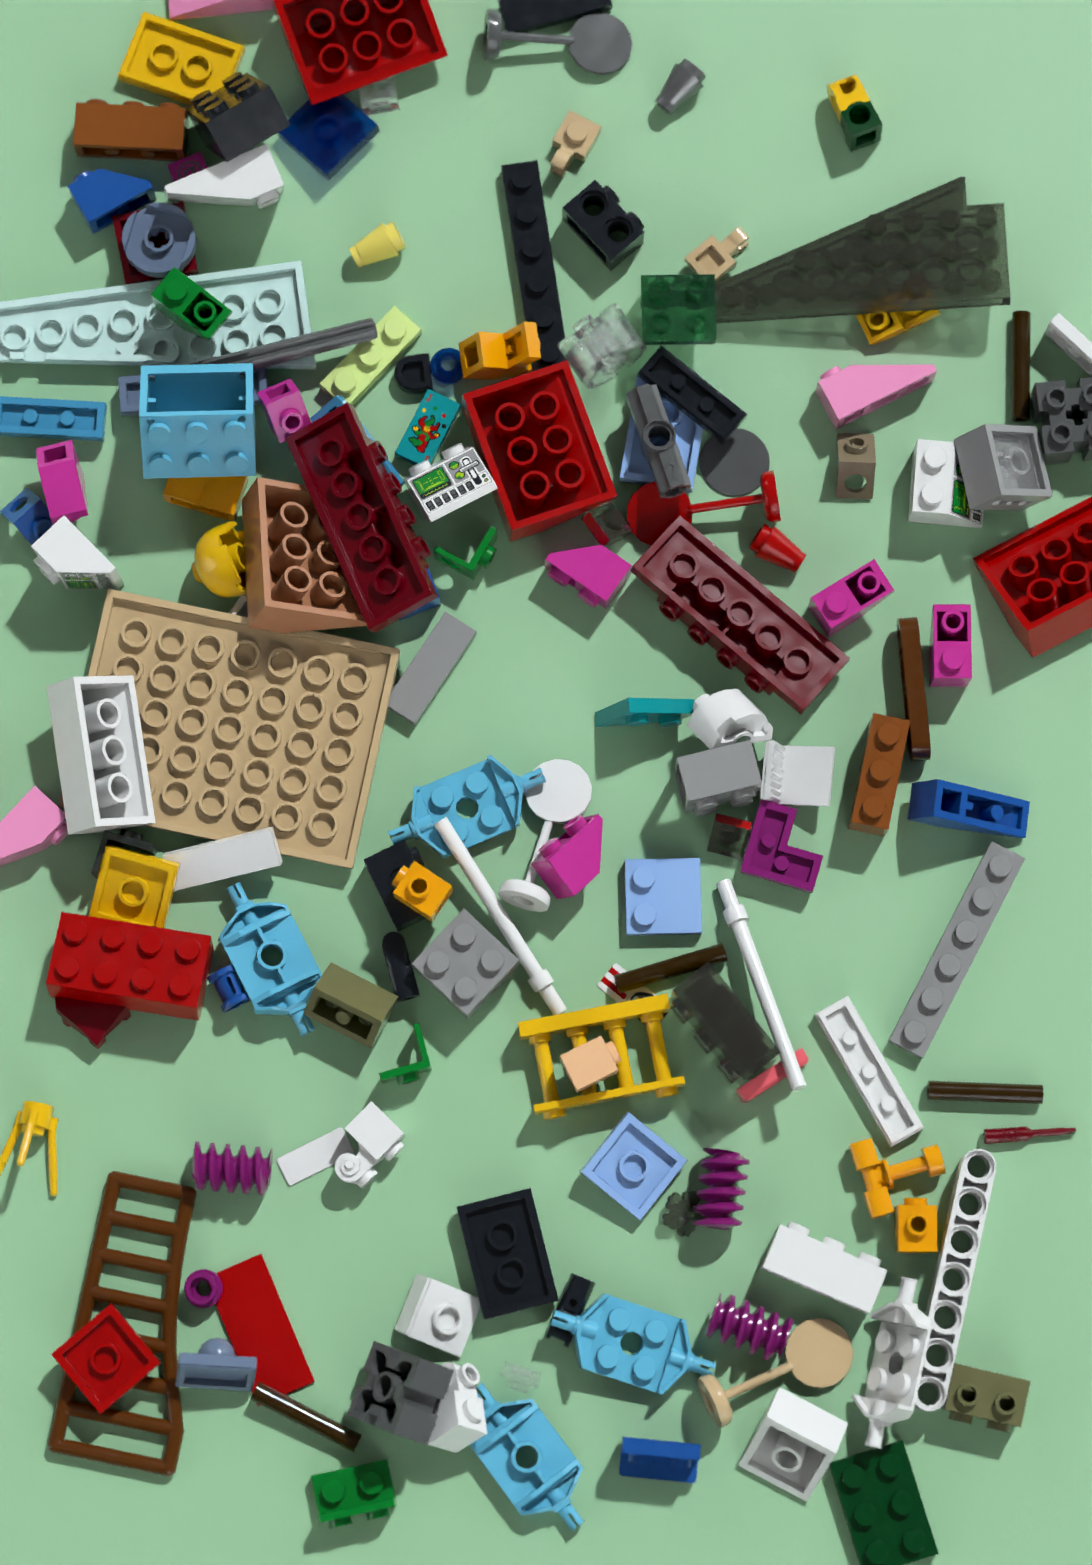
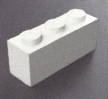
(824, 1267)

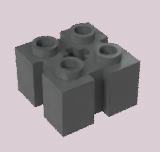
(1059, 435)
(400, 1393)

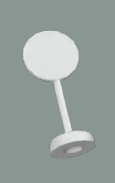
(556, 801)

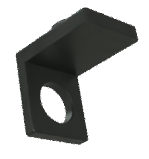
(126, 839)

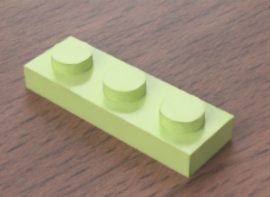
(371, 358)

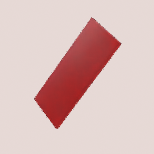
(261, 1326)

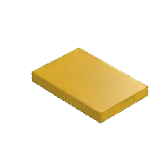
(178, 59)

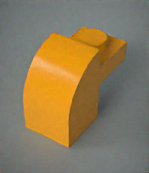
(500, 354)

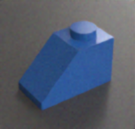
(107, 194)

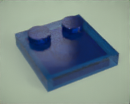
(329, 133)

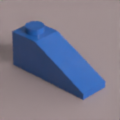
(967, 809)

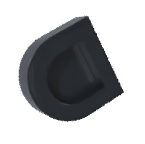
(414, 374)

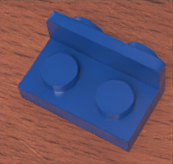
(659, 1459)

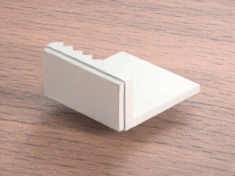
(797, 774)
(438, 1315)

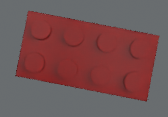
(130, 965)

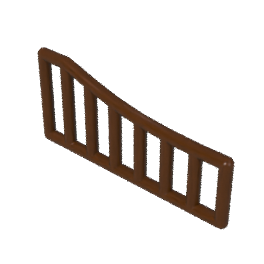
(167, 1307)

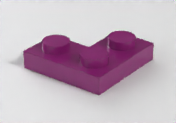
(771, 857)

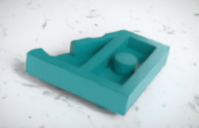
(644, 711)

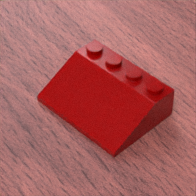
(356, 41)
(538, 449)
(1044, 579)

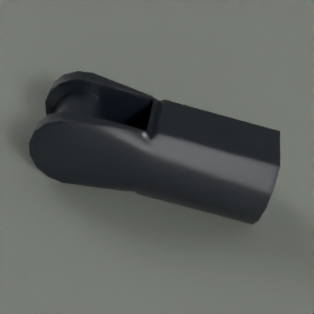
(399, 967)
(573, 1303)

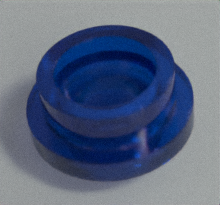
(444, 376)

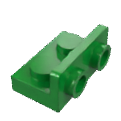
(354, 1492)

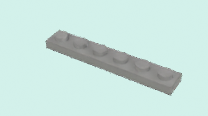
(956, 950)

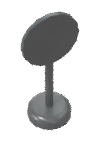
(595, 42)

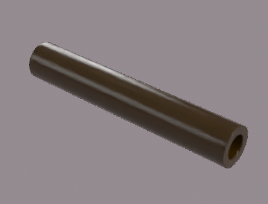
(1020, 366)
(669, 968)
(985, 1092)
(306, 1416)

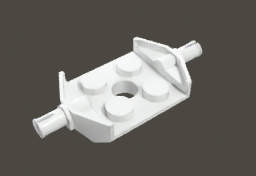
(904, 1338)

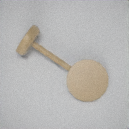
(815, 1353)

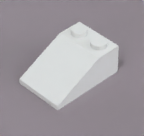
(240, 182)

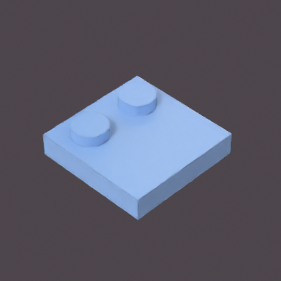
(663, 896)
(633, 1165)

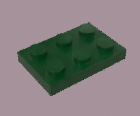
(883, 1506)

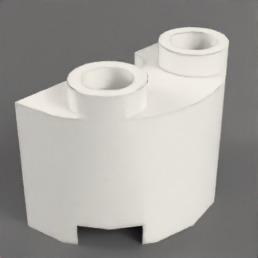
(726, 718)

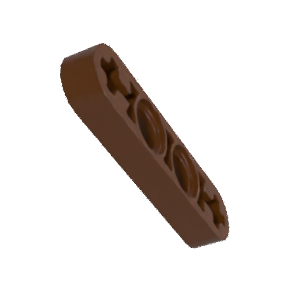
(913, 688)

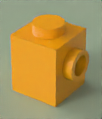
(421, 890)
(915, 1226)

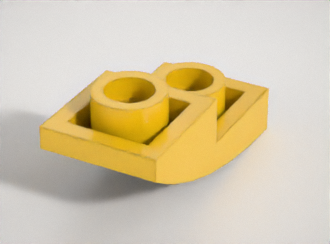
(885, 325)

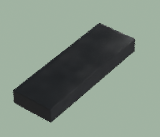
(538, 14)
(692, 394)

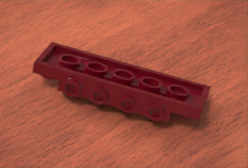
(364, 516)
(738, 617)

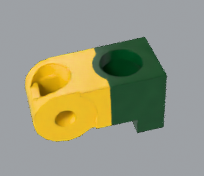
(855, 112)

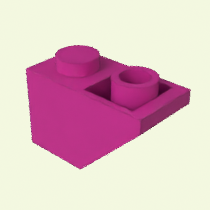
(62, 481)
(591, 571)
(850, 598)
(950, 646)
(573, 858)

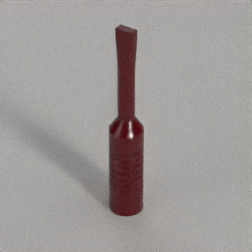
(1021, 1134)

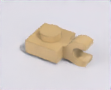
(573, 140)
(716, 257)

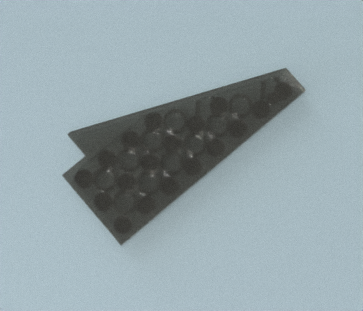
(902, 259)

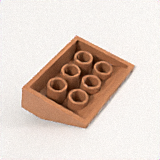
(290, 563)

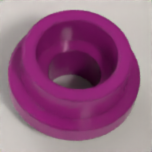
(192, 1292)

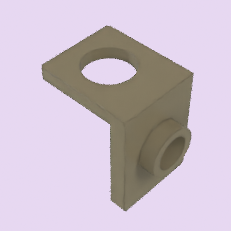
(857, 457)

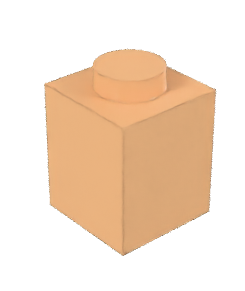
(590, 1063)

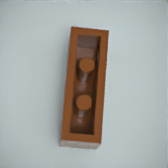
(130, 131)
(879, 774)

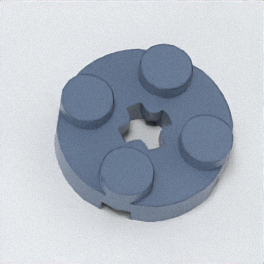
(148, 223)

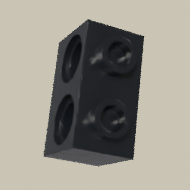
(595, 229)

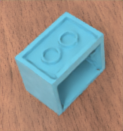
(197, 420)

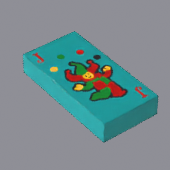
(428, 428)

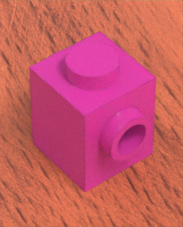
(284, 409)

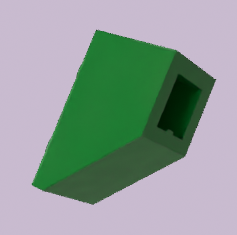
(189, 305)

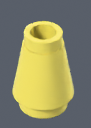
(378, 245)

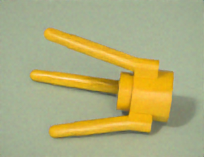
(34, 1121)

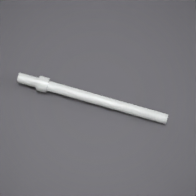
(736, 918)
(540, 979)

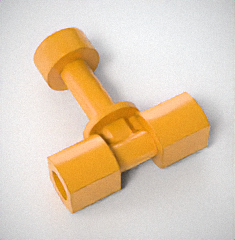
(879, 1175)

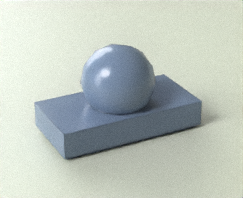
(216, 1368)

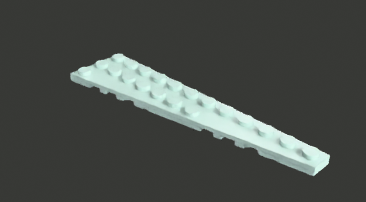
(126, 329)

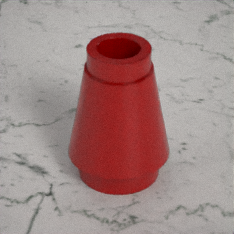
(776, 548)

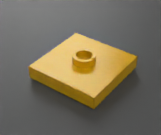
(134, 887)

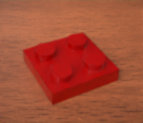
(106, 1358)

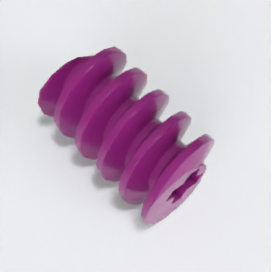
(231, 1169)
(721, 1189)
(749, 1327)

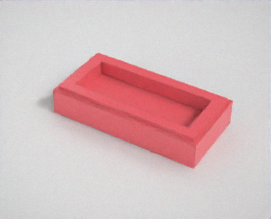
(768, 1078)

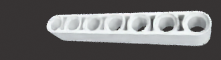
(963, 1263)

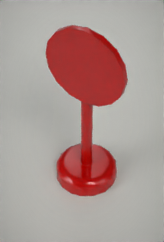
(652, 515)

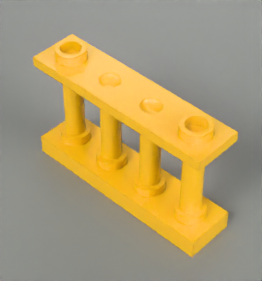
(613, 1019)

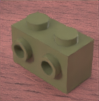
(350, 1005)
(986, 1396)

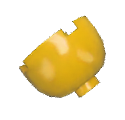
(221, 561)

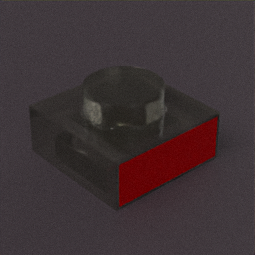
(606, 524)
(729, 836)

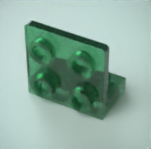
(678, 309)

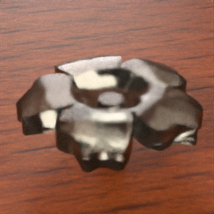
(682, 1212)

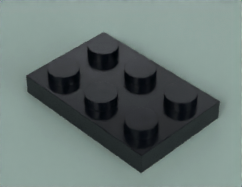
(507, 1253)

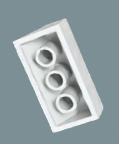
(100, 753)

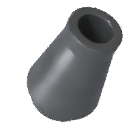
(680, 86)

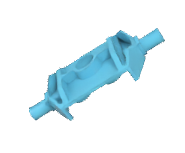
(488, 784)
(276, 988)
(663, 1350)
(552, 1478)

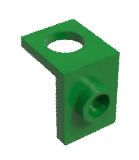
(482, 556)
(409, 1073)

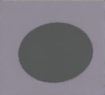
(736, 464)

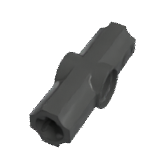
(664, 460)

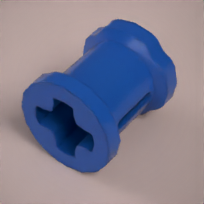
(229, 988)

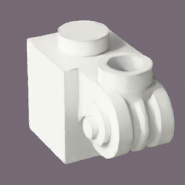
(376, 1140)
(461, 1412)

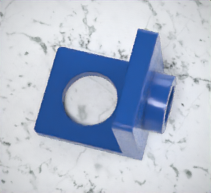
(31, 519)

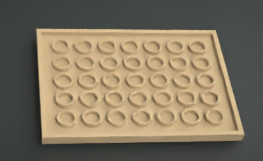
(251, 723)

